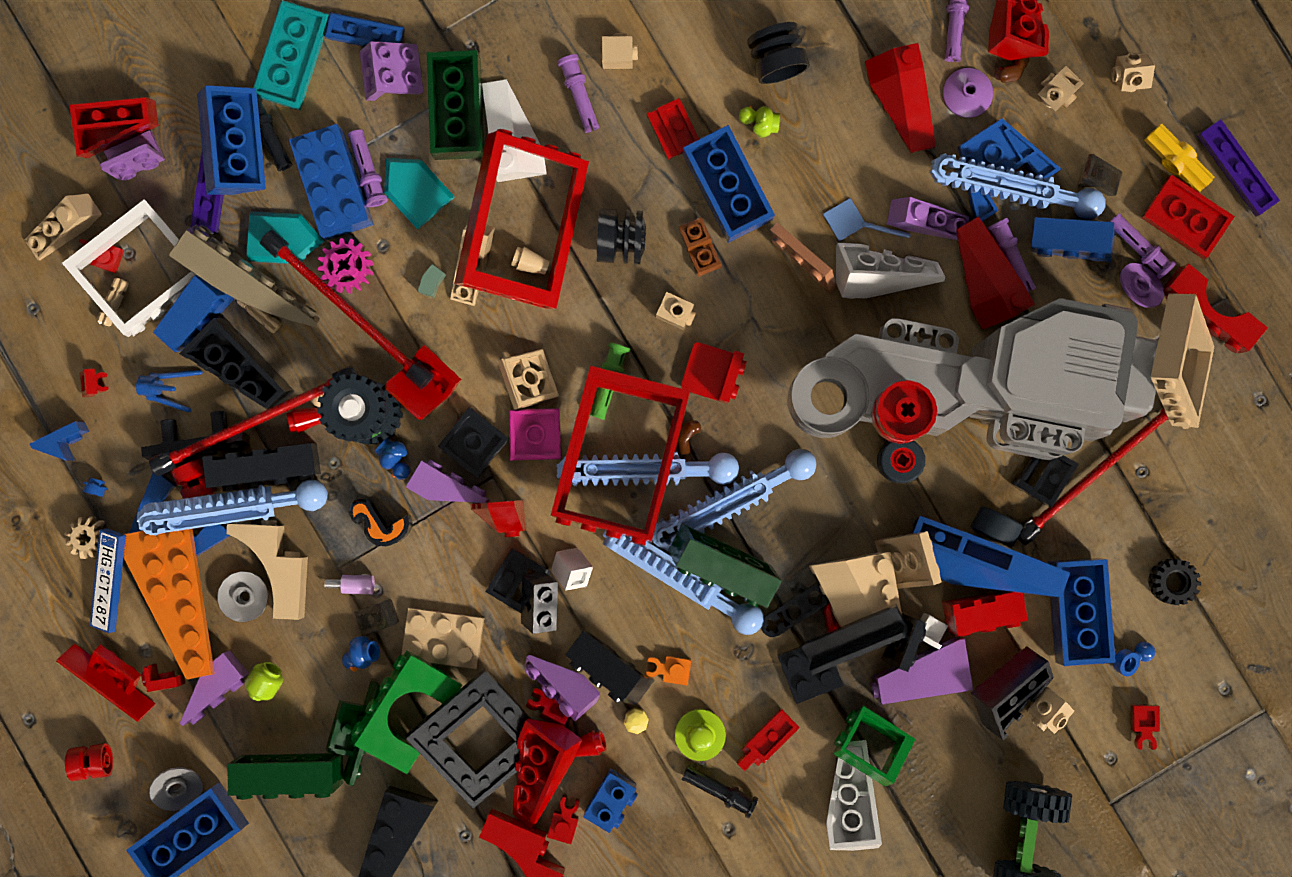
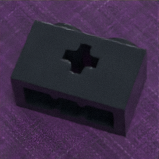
(539, 603)

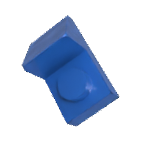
(56, 442)

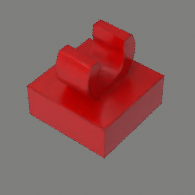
(89, 383)

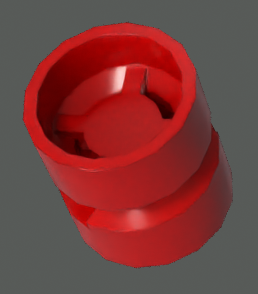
(188, 474)
(86, 762)

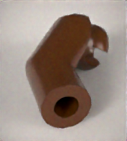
(1011, 73)
(687, 430)

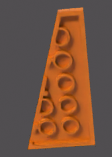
(171, 584)

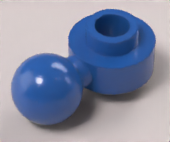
(1129, 661)

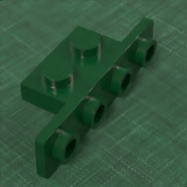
(340, 735)

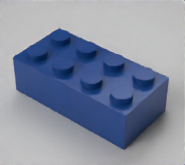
(331, 182)
(728, 184)
(1083, 614)
(188, 835)

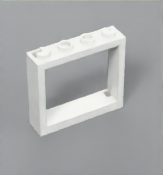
(105, 241)

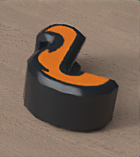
(375, 526)

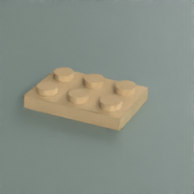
(911, 559)
(443, 637)

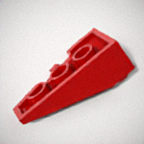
(1018, 30)
(992, 282)
(502, 516)
(543, 762)

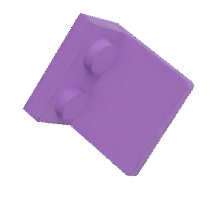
(390, 69)
(133, 156)

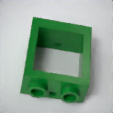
(897, 756)

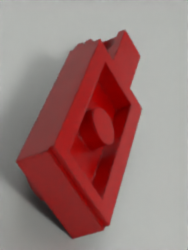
(767, 740)

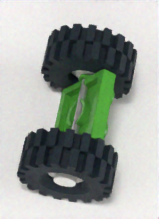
(359, 410)
(1032, 804)

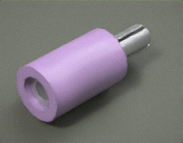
(353, 584)

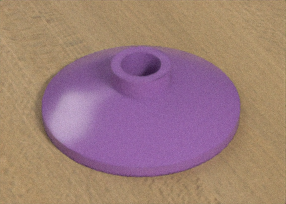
(958, 99)
(1142, 285)

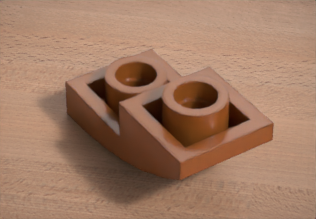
(700, 246)

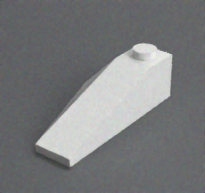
(506, 113)
(871, 274)
(852, 807)

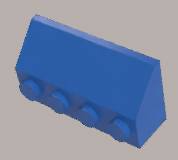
(231, 140)

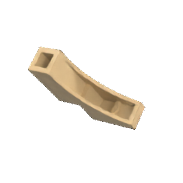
(285, 572)

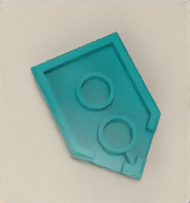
(415, 190)
(291, 227)

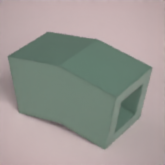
(430, 281)

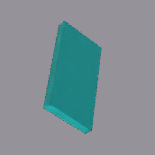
(291, 55)

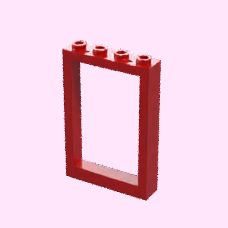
(466, 271)
(635, 387)

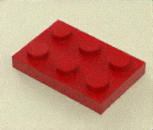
(1187, 217)

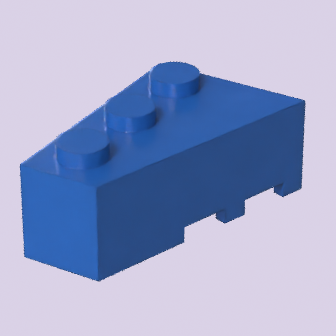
(1073, 239)
(191, 313)

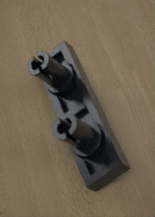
(171, 442)

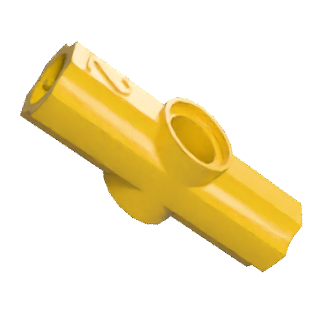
(1179, 158)

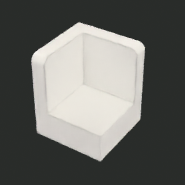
(571, 568)
(934, 630)

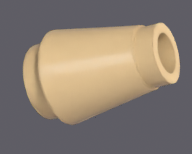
(529, 261)

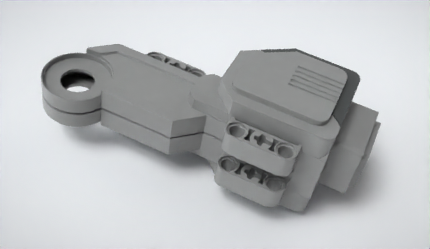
(1038, 380)

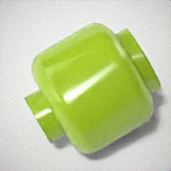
(264, 681)

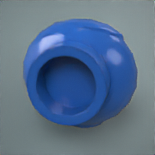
(389, 456)
(361, 653)

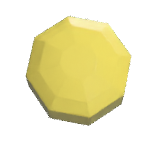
(636, 720)

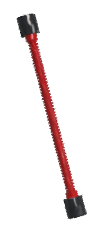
(277, 246)
(168, 460)
(1032, 527)

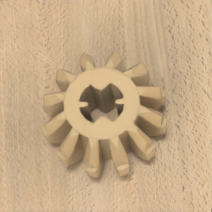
(78, 536)

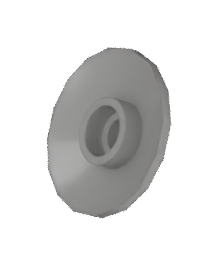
(231, 599)
(175, 797)

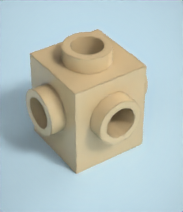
(1133, 72)
(1060, 89)
(1050, 711)

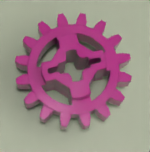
(339, 273)

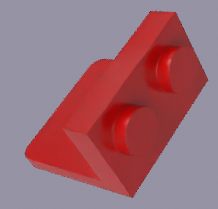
(713, 372)
(423, 401)

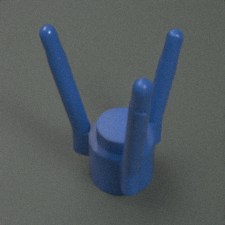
(151, 387)

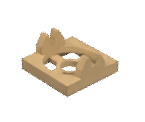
(539, 360)

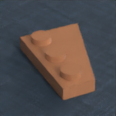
(804, 257)

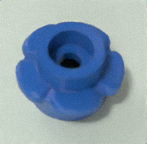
(94, 487)

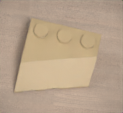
(858, 585)

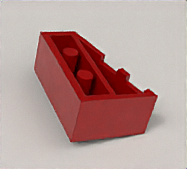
(109, 123)
(984, 612)

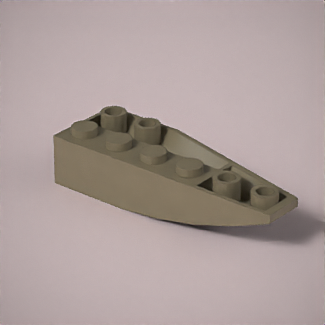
(236, 277)

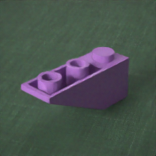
(925, 218)
(436, 485)
(567, 687)
(211, 688)

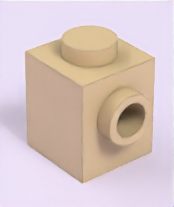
(618, 51)
(676, 311)

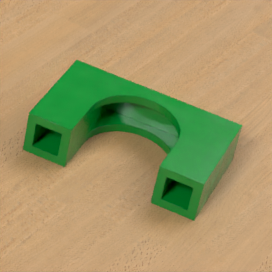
(409, 675)

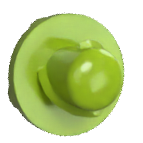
(700, 734)

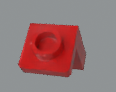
(162, 681)

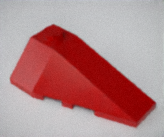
(902, 89)

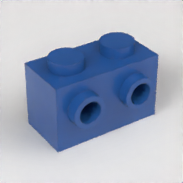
(610, 800)

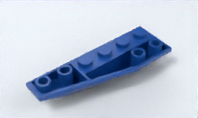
(984, 564)

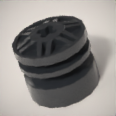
(778, 53)
(620, 236)

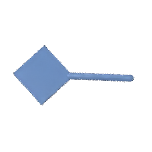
(847, 220)

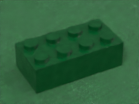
(455, 105)
(724, 566)
(285, 775)

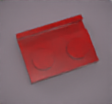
(672, 128)

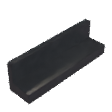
(855, 639)

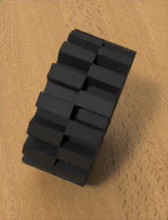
(1189, 581)

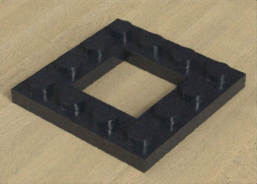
(431, 732)

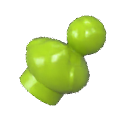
(765, 120)

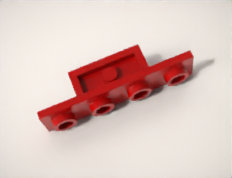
(109, 678)

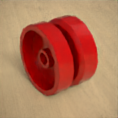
(917, 403)

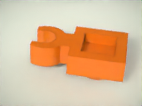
(674, 670)

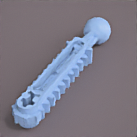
(1038, 191)
(798, 465)
(721, 468)
(227, 507)
(744, 617)

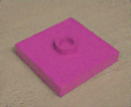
(535, 434)

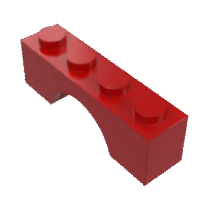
(1237, 332)

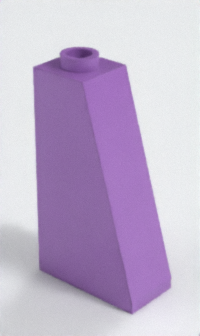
(933, 674)

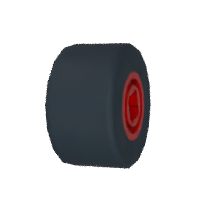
(892, 461)
(996, 526)

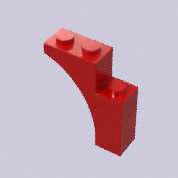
(521, 844)

